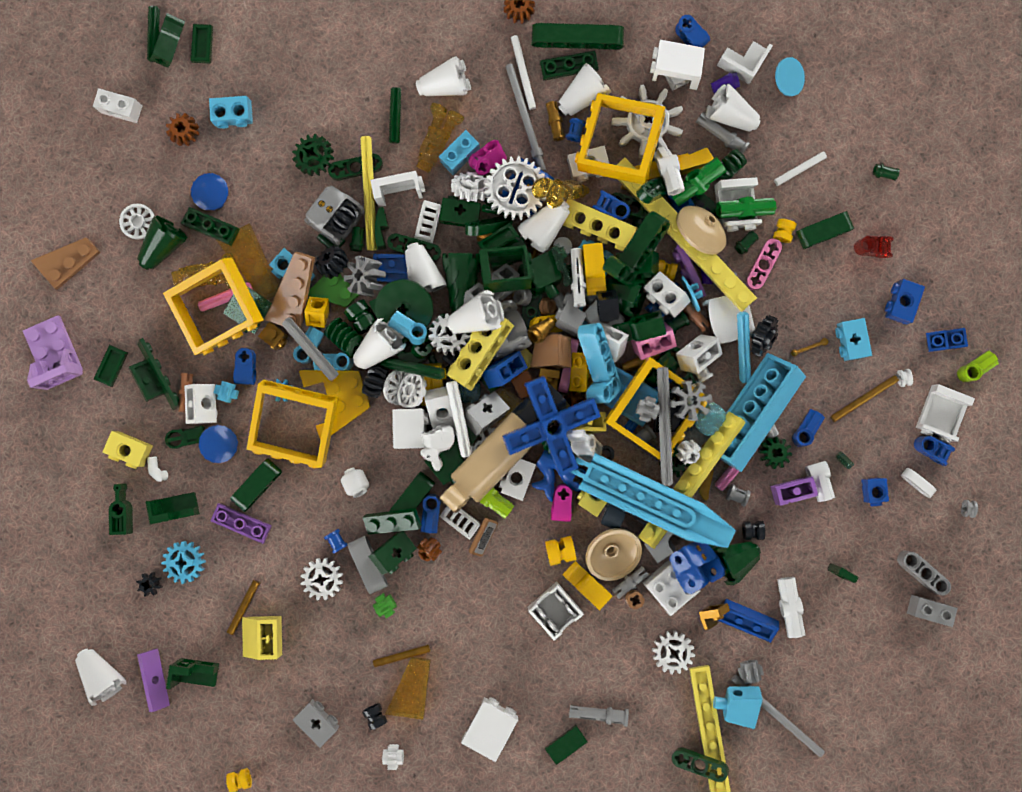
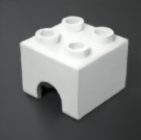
(408, 426)
(667, 589)
(555, 610)

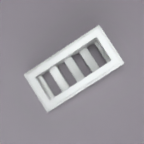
(427, 204)
(470, 533)

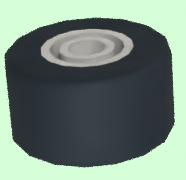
(613, 516)

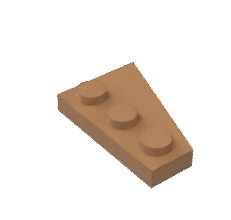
(66, 261)

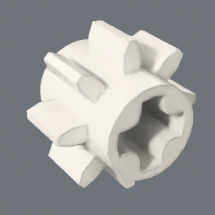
(688, 452)
(393, 757)

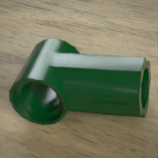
(665, 360)

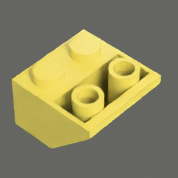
(262, 637)

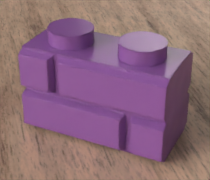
(794, 490)

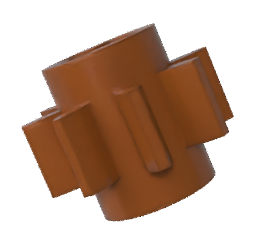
(429, 549)

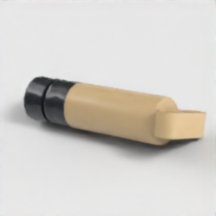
(491, 459)

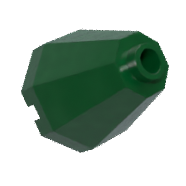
(630, 296)
(738, 560)

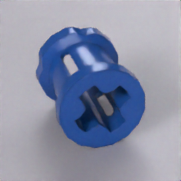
(575, 129)
(335, 541)

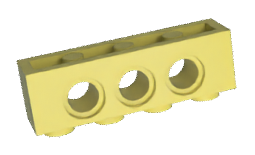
(609, 224)
(481, 359)

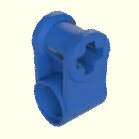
(693, 34)
(611, 205)
(244, 369)
(936, 450)

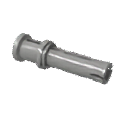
(730, 139)
(607, 715)

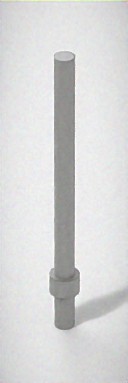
(536, 151)
(784, 721)

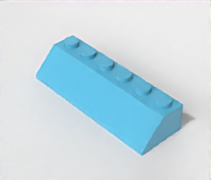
(760, 406)

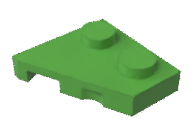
(335, 290)

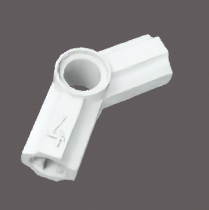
(669, 169)

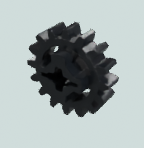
(764, 335)

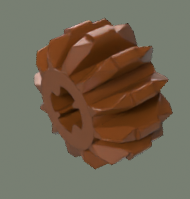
(519, 13)
(186, 135)

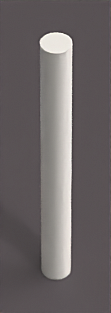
(523, 72)

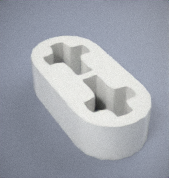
(918, 482)

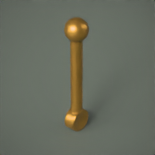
(823, 342)

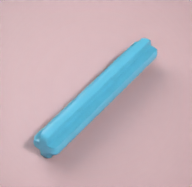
(744, 346)

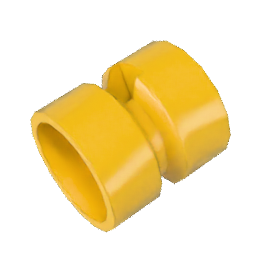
(560, 550)

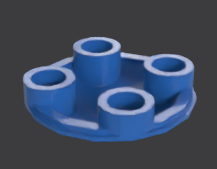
(209, 191)
(218, 444)

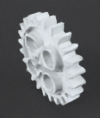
(499, 182)

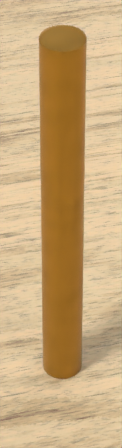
(864, 398)

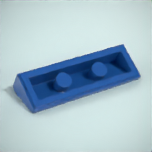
(750, 621)

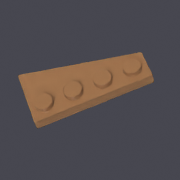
(293, 291)

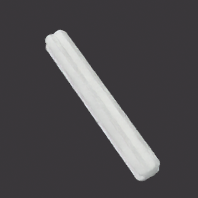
(459, 419)

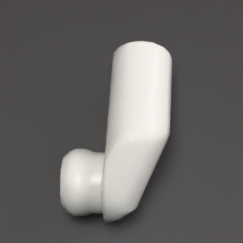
(154, 471)

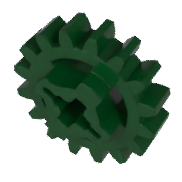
(315, 146)

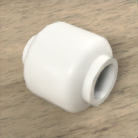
(355, 482)

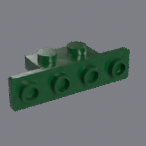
(150, 378)

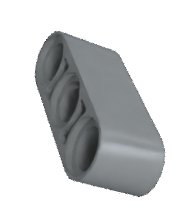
(932, 575)
(371, 576)

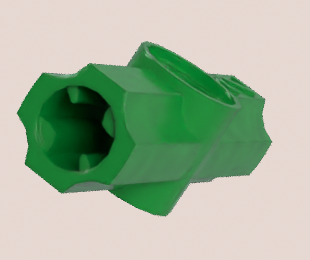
(699, 180)
(745, 208)

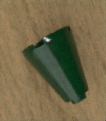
(159, 242)

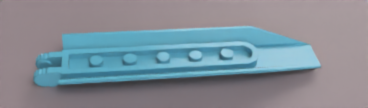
(653, 502)

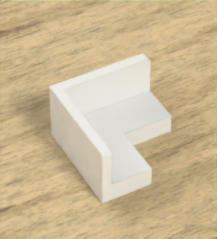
(745, 66)

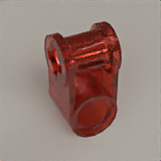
(877, 246)

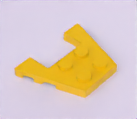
(347, 388)

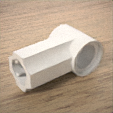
(821, 475)

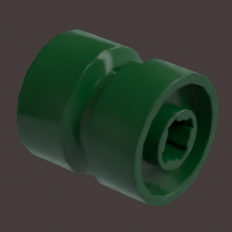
(360, 316)

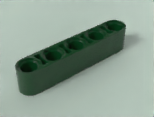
(577, 36)

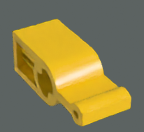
(593, 268)
(587, 585)

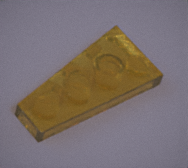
(252, 261)

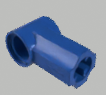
(808, 427)
(430, 516)

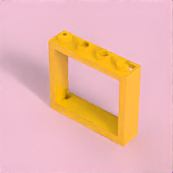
(614, 171)
(241, 293)
(628, 394)
(299, 395)

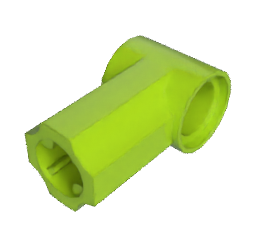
(978, 367)
(497, 503)

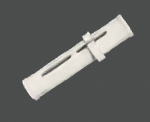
(579, 298)

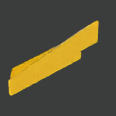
(687, 163)

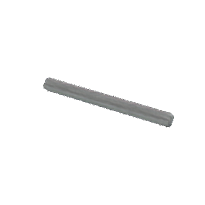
(664, 426)

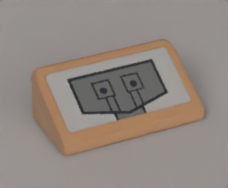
(483, 536)

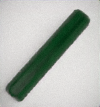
(153, 29)
(395, 114)

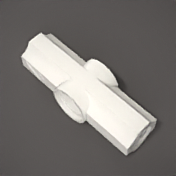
(791, 607)

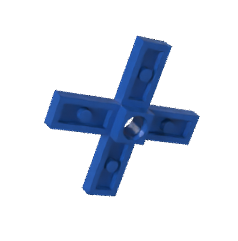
(546, 412)

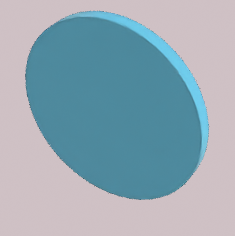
(789, 76)
(692, 296)

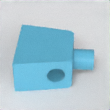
(740, 705)

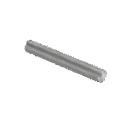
(311, 350)

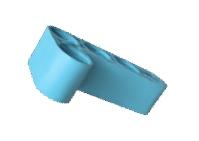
(600, 363)

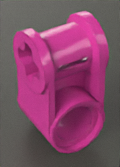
(487, 157)
(561, 507)

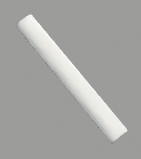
(800, 168)

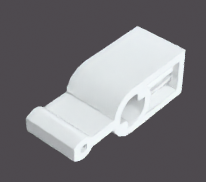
(584, 444)

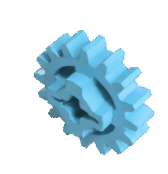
(183, 570)

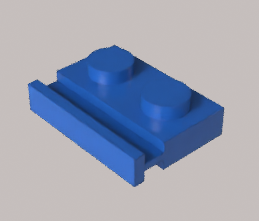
(393, 265)

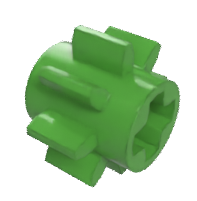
(384, 605)

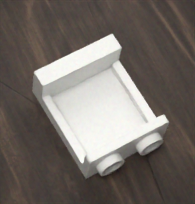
(678, 61)
(395, 184)
(732, 190)
(943, 413)
(490, 729)

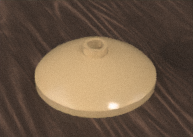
(701, 229)
(619, 559)

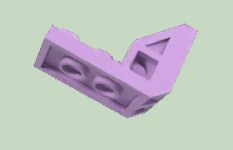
(52, 353)

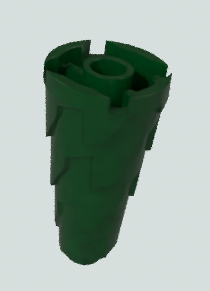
(461, 275)

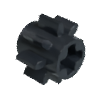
(154, 581)

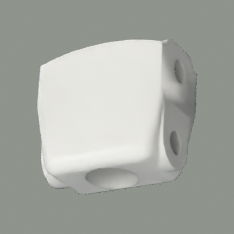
(724, 319)

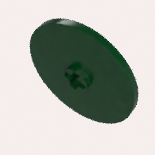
(404, 292)

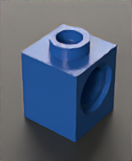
(881, 485)

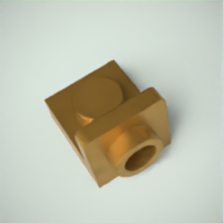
(273, 336)
(551, 376)
(713, 613)

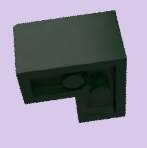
(172, 508)
(192, 672)

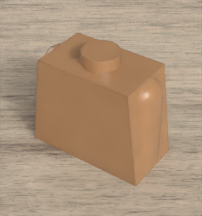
(552, 352)

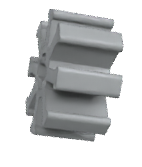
(364, 276)
(691, 408)

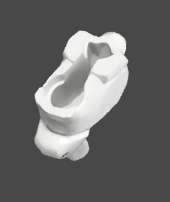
(436, 442)

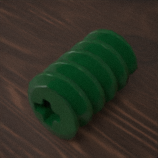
(343, 336)

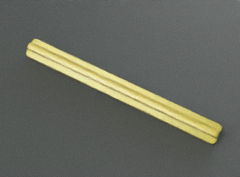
(369, 202)

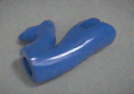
(547, 466)

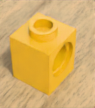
(317, 312)

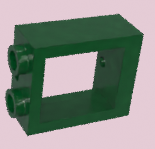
(506, 254)

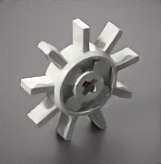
(640, 130)

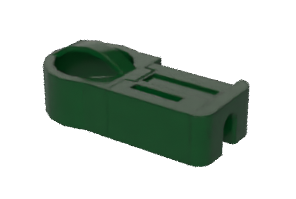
(188, 436)

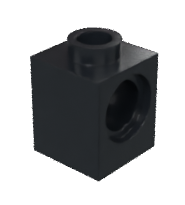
(607, 305)

